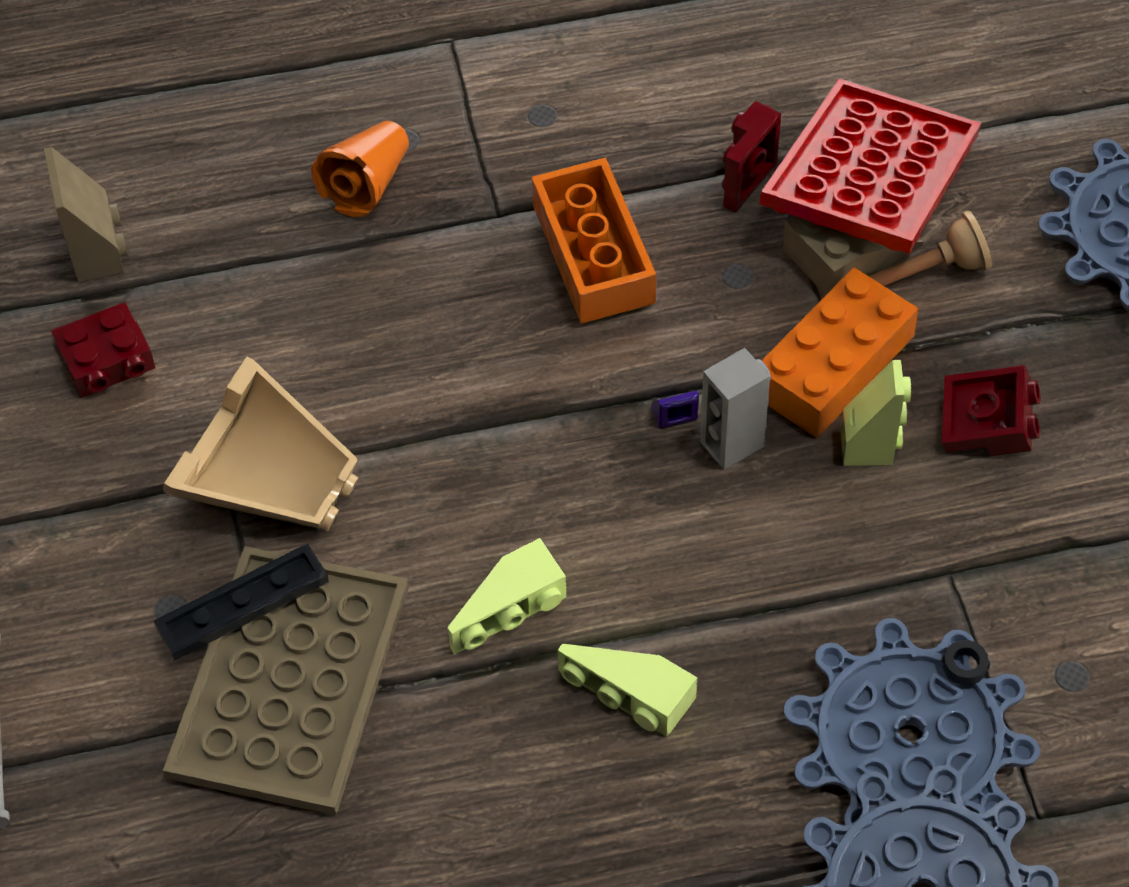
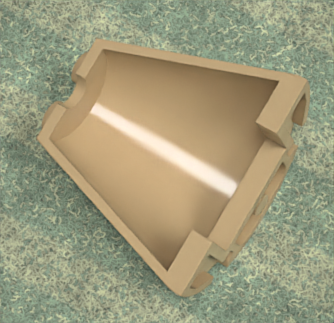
(266, 457)

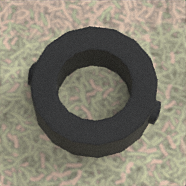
(962, 676)

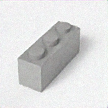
(734, 408)

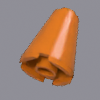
(360, 168)

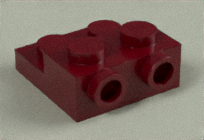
(751, 153)
(103, 349)
(991, 411)

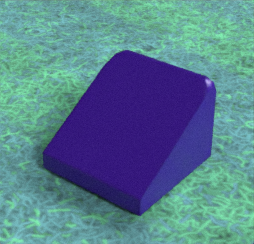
(676, 409)

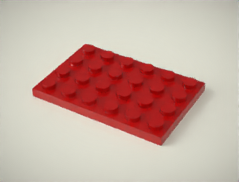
(871, 165)

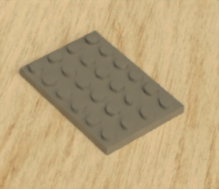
(290, 691)

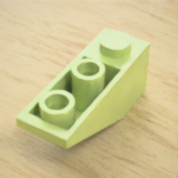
(875, 419)
(514, 590)
(638, 683)

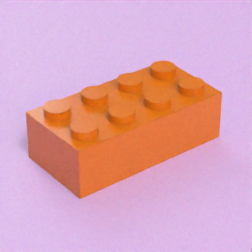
(594, 240)
(837, 351)

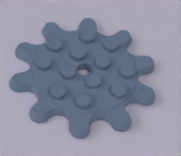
(1095, 218)
(902, 687)
(923, 839)

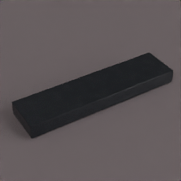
(241, 601)

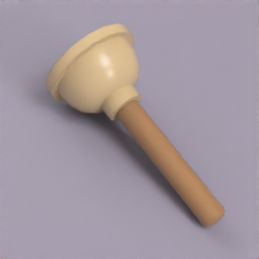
(963, 245)

